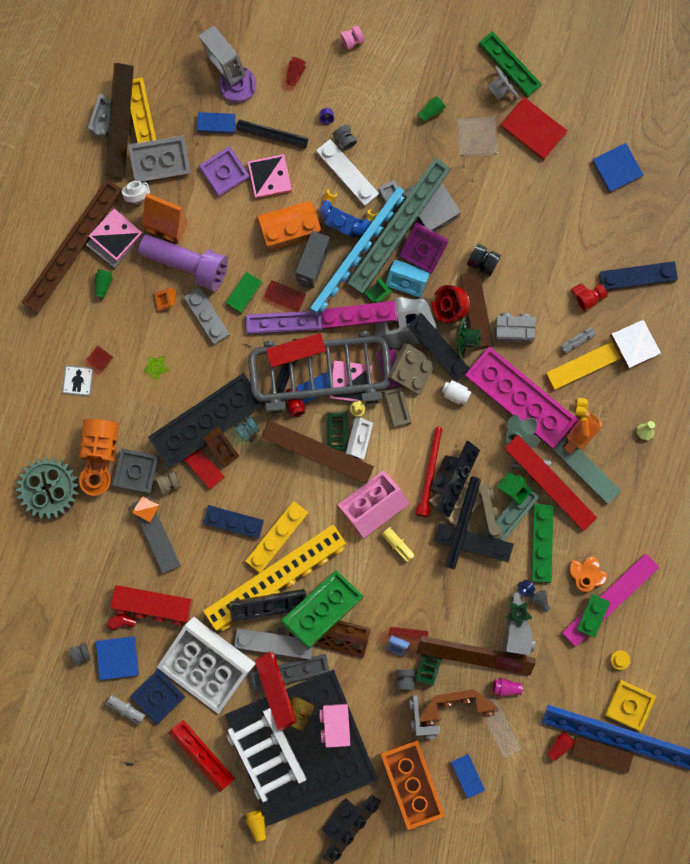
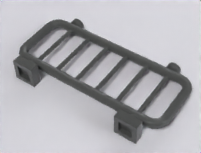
(370, 396)

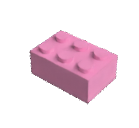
(336, 725)

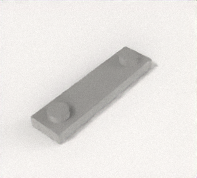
(271, 642)

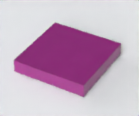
(424, 247)

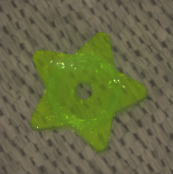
(151, 366)

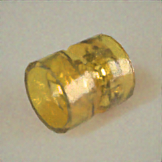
(301, 710)

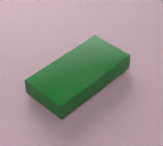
(244, 292)

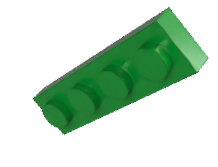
(542, 543)

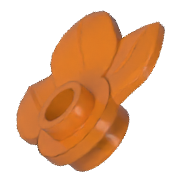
(587, 571)

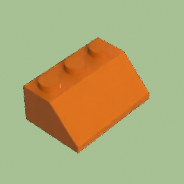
(289, 225)

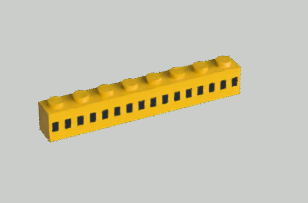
(280, 574)

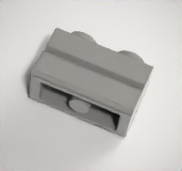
(515, 328)

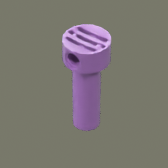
(207, 268)

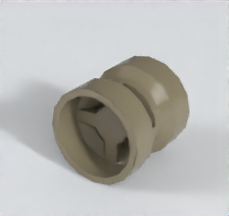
(168, 482)

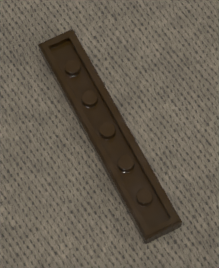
(119, 120)

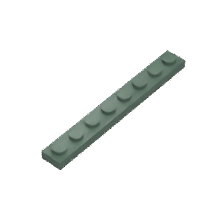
(399, 225)

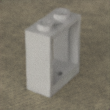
(222, 55)

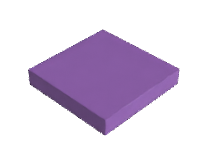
(224, 171)

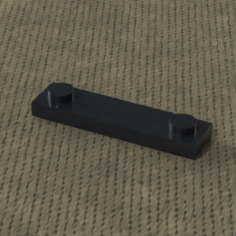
(438, 347)
(476, 543)
(265, 605)

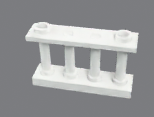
(285, 756)

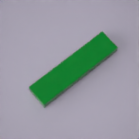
(510, 64)

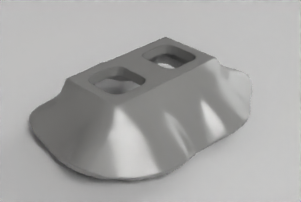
(403, 335)

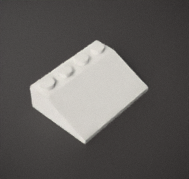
(205, 665)

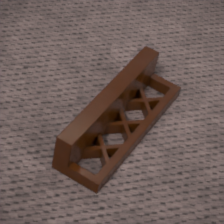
(348, 634)

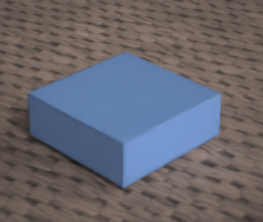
(397, 645)

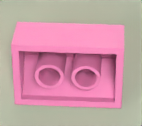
(373, 504)

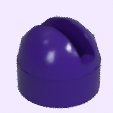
(322, 116)

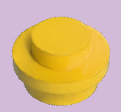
(620, 660)

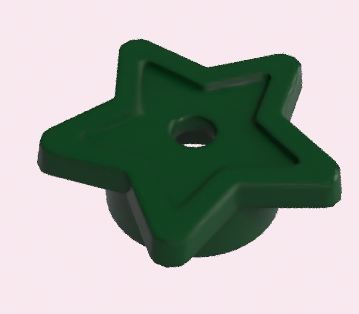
(519, 608)

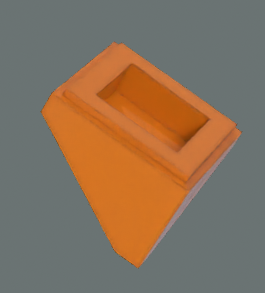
(165, 299)
(146, 509)

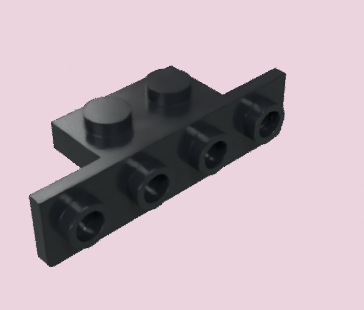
(452, 477)
(346, 824)

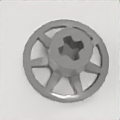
(501, 86)

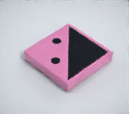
(269, 176)
(115, 235)
(340, 379)

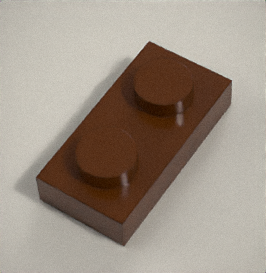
(221, 447)

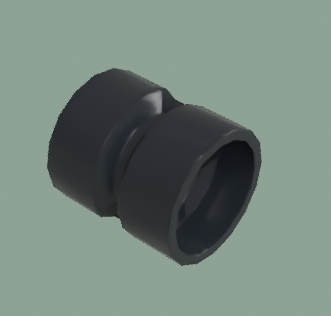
(483, 259)

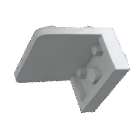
(428, 731)

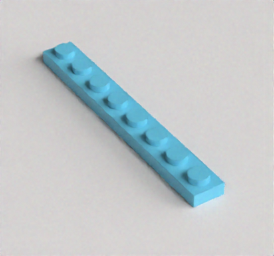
(354, 258)

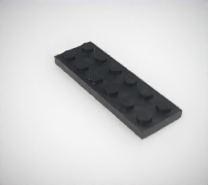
(220, 409)

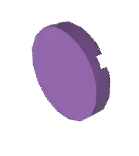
(241, 90)

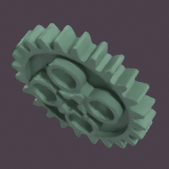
(31, 494)

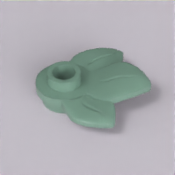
(524, 429)

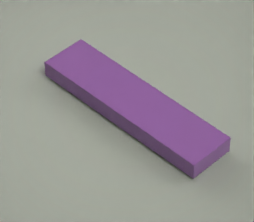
(283, 322)

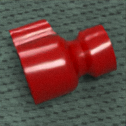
(588, 298)

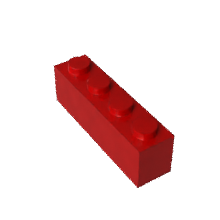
(152, 604)

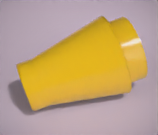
(256, 824)

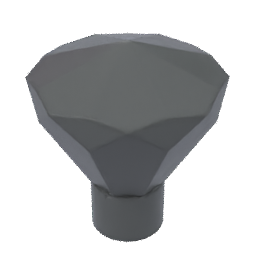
(540, 600)

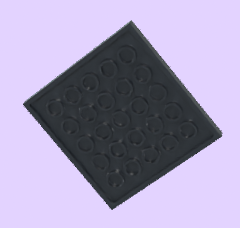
(327, 769)

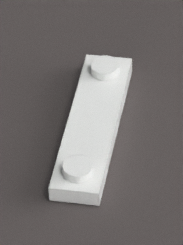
(347, 172)

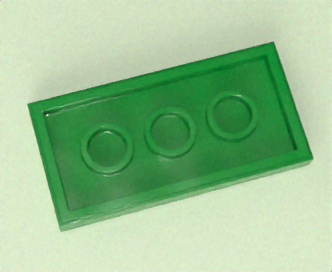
(322, 609)

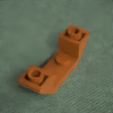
(432, 713)

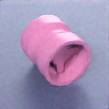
(352, 37)

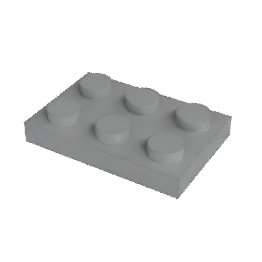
(159, 158)

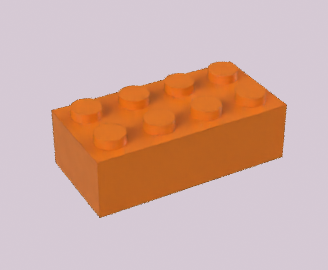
(412, 784)

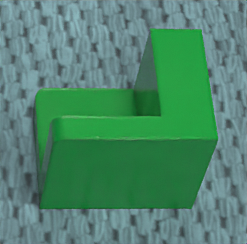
(378, 292)

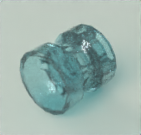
(251, 427)

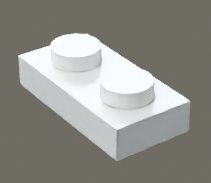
(359, 438)

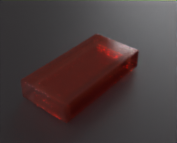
(285, 296)
(407, 633)

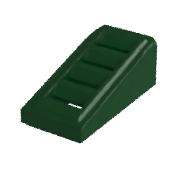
(337, 414)
(434, 673)

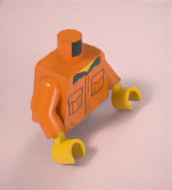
(584, 429)

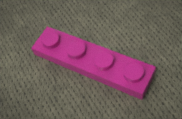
(359, 315)

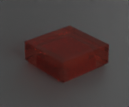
(99, 359)

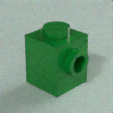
(514, 488)

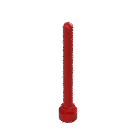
(423, 507)

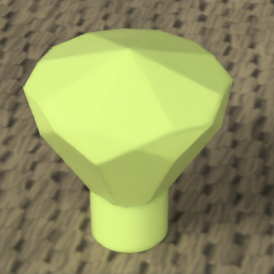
(646, 431)

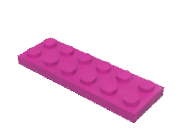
(520, 396)

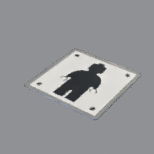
(77, 380)

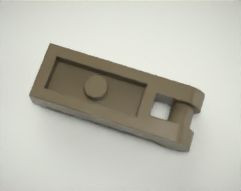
(490, 511)

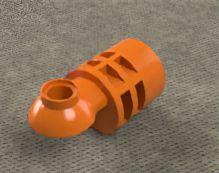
(98, 451)

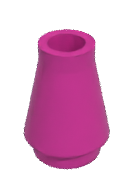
(505, 687)

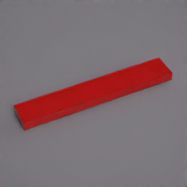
(550, 482)

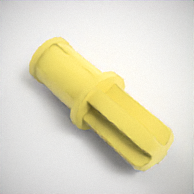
(357, 409)
(398, 544)

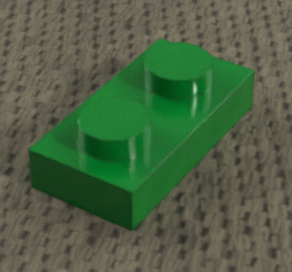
(593, 615)

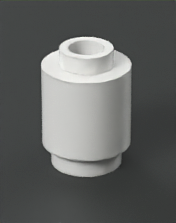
(456, 392)

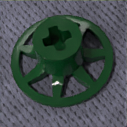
(470, 337)

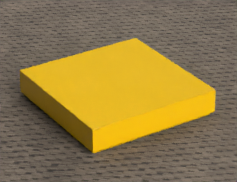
(630, 705)

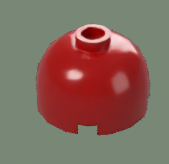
(450, 304)

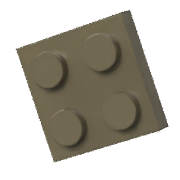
(412, 369)

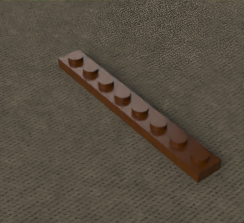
(71, 246)

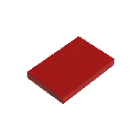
(533, 128)

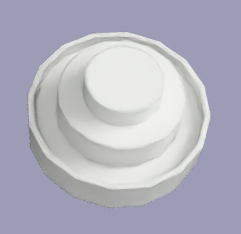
(135, 192)

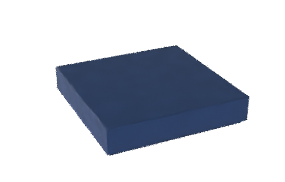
(157, 696)

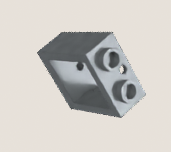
(312, 259)

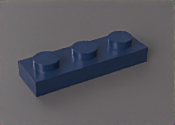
(233, 522)

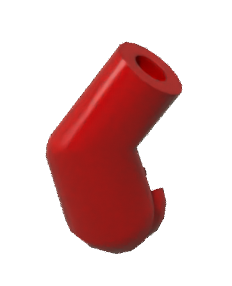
(120, 620)

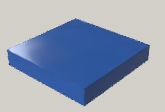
(617, 167)
(117, 658)

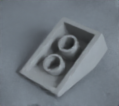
(518, 639)

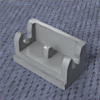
(100, 118)

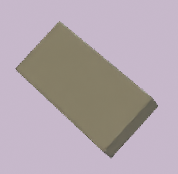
(397, 407)

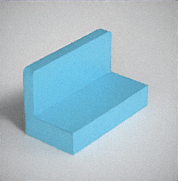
(407, 278)

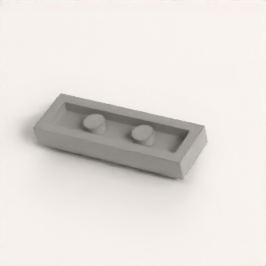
(207, 316)

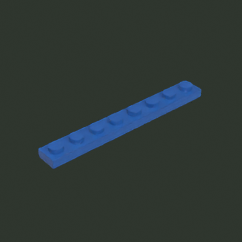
(617, 736)

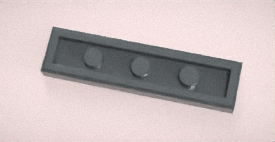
(159, 542)
(296, 671)

